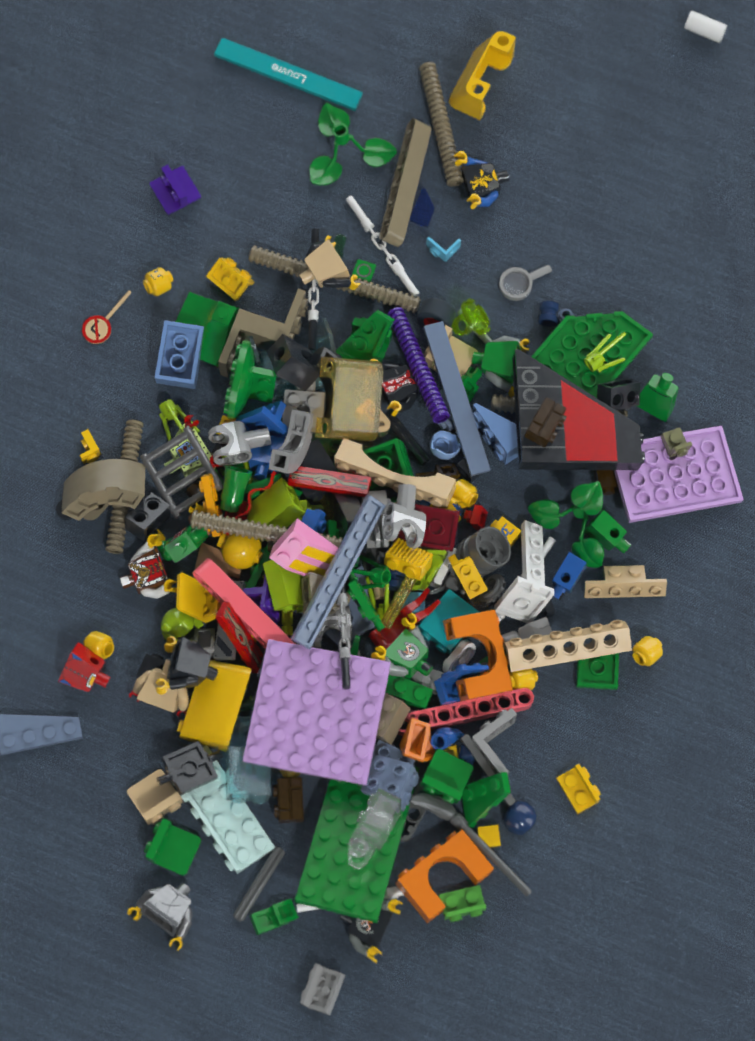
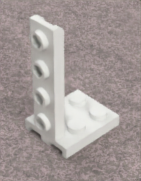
(528, 594)

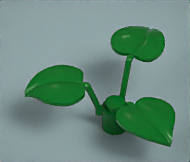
(336, 122)
(587, 501)

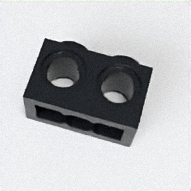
(620, 393)
(147, 516)

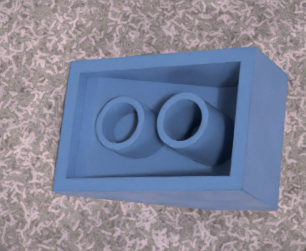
(179, 354)

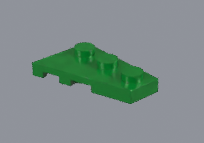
(368, 338)
(483, 795)

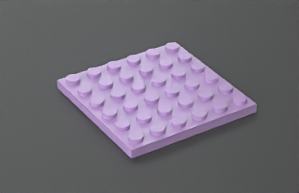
(308, 720)

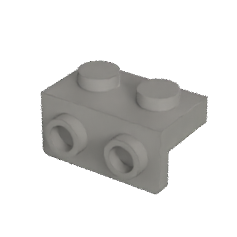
(322, 989)

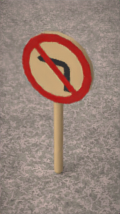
(98, 328)

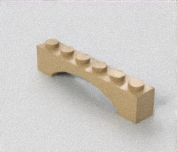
(433, 489)

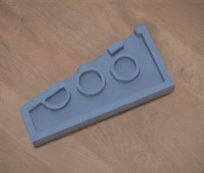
(35, 731)

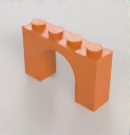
(485, 628)
(458, 850)

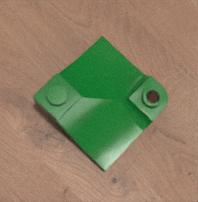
(217, 323)

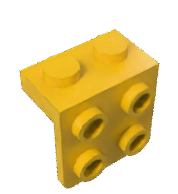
(195, 599)

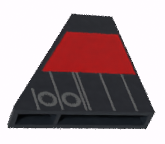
(590, 436)

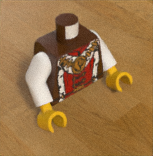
(148, 572)

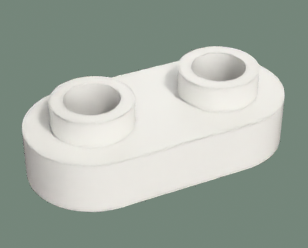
(461, 655)

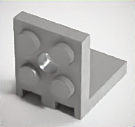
(491, 730)

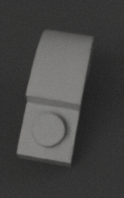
(295, 447)

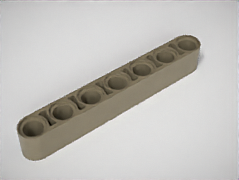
(405, 183)

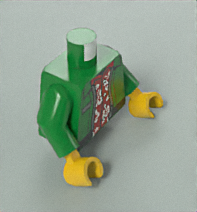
(183, 542)

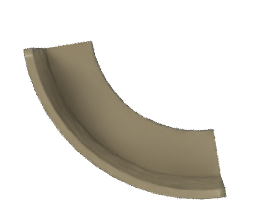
(103, 482)

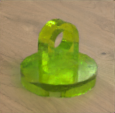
(474, 317)

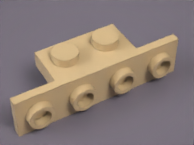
(625, 582)

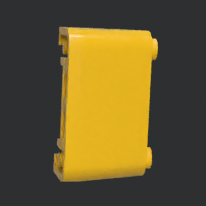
(215, 706)

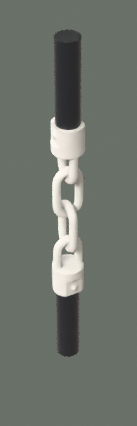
(313, 314)

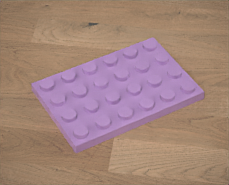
(680, 484)

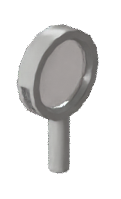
(517, 283)

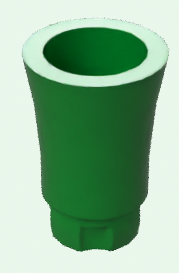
(234, 487)

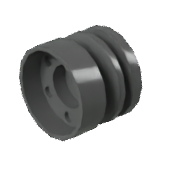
(487, 549)

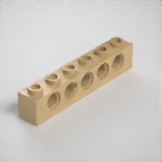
(558, 654)

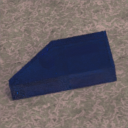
(423, 210)

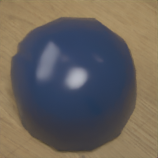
(519, 817)

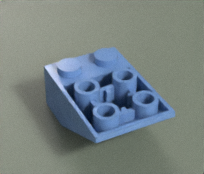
(497, 432)

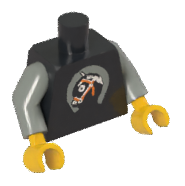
(368, 935)

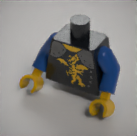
(480, 180)

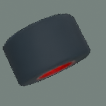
(435, 311)

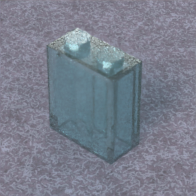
(246, 780)

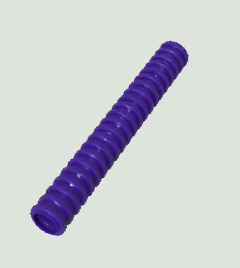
(418, 366)

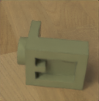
(675, 443)

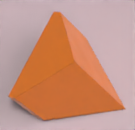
(417, 741)

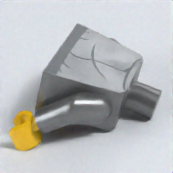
(167, 909)

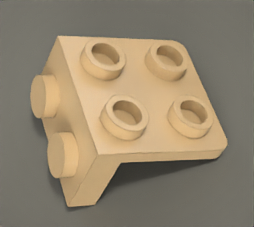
(462, 352)
(154, 800)

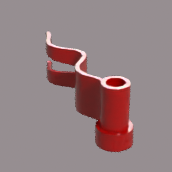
(250, 495)
(387, 636)

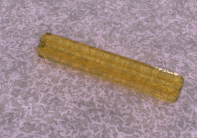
(398, 601)

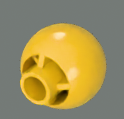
(240, 551)

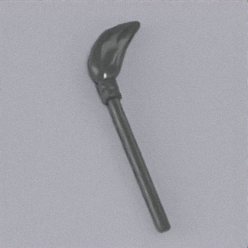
(447, 812)

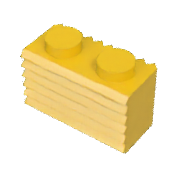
(410, 561)

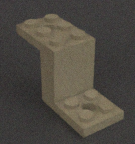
(264, 330)

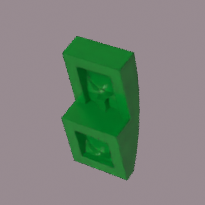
(274, 916)

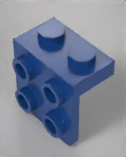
(447, 686)

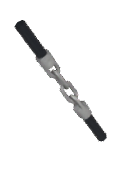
(344, 652)

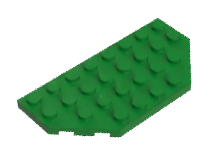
(578, 336)

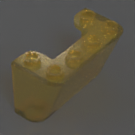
(354, 400)

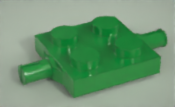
(366, 607)

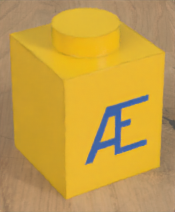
(508, 529)

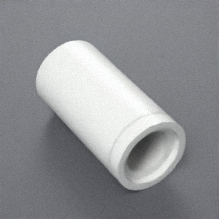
(705, 26)

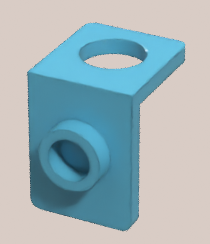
(438, 251)

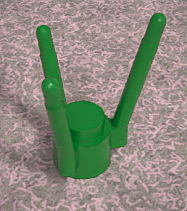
(379, 576)

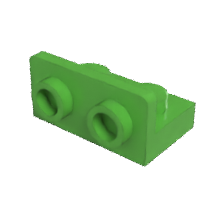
(463, 903)

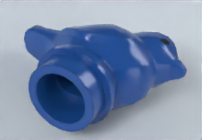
(445, 737)

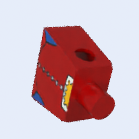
(83, 669)

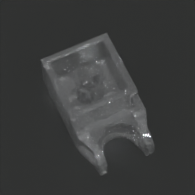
(373, 826)

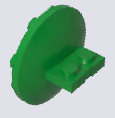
(247, 381)

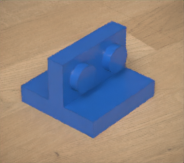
(265, 417)

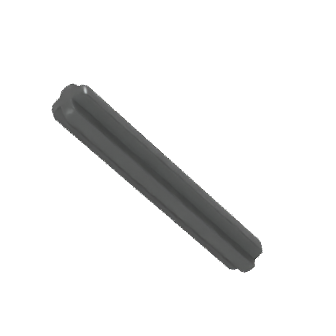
(258, 884)

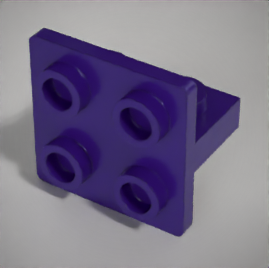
(174, 189)
(262, 598)

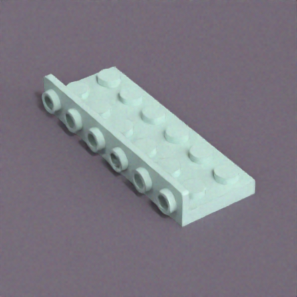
(229, 823)

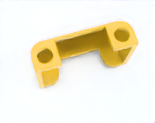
(493, 52)

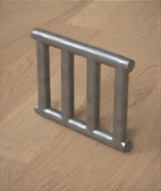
(157, 476)

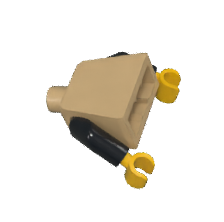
(327, 267)

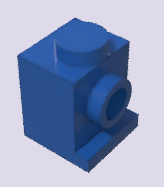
(315, 520)

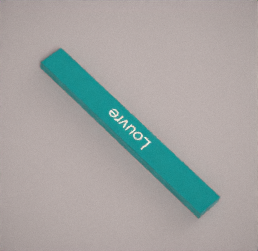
(288, 74)

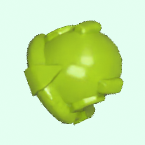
(178, 624)

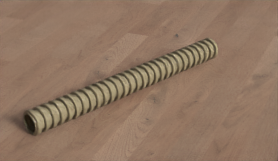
(364, 289)

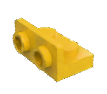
(230, 278)
(468, 576)
(579, 789)

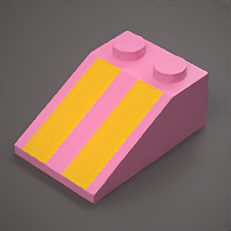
(303, 550)

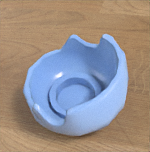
(444, 445)

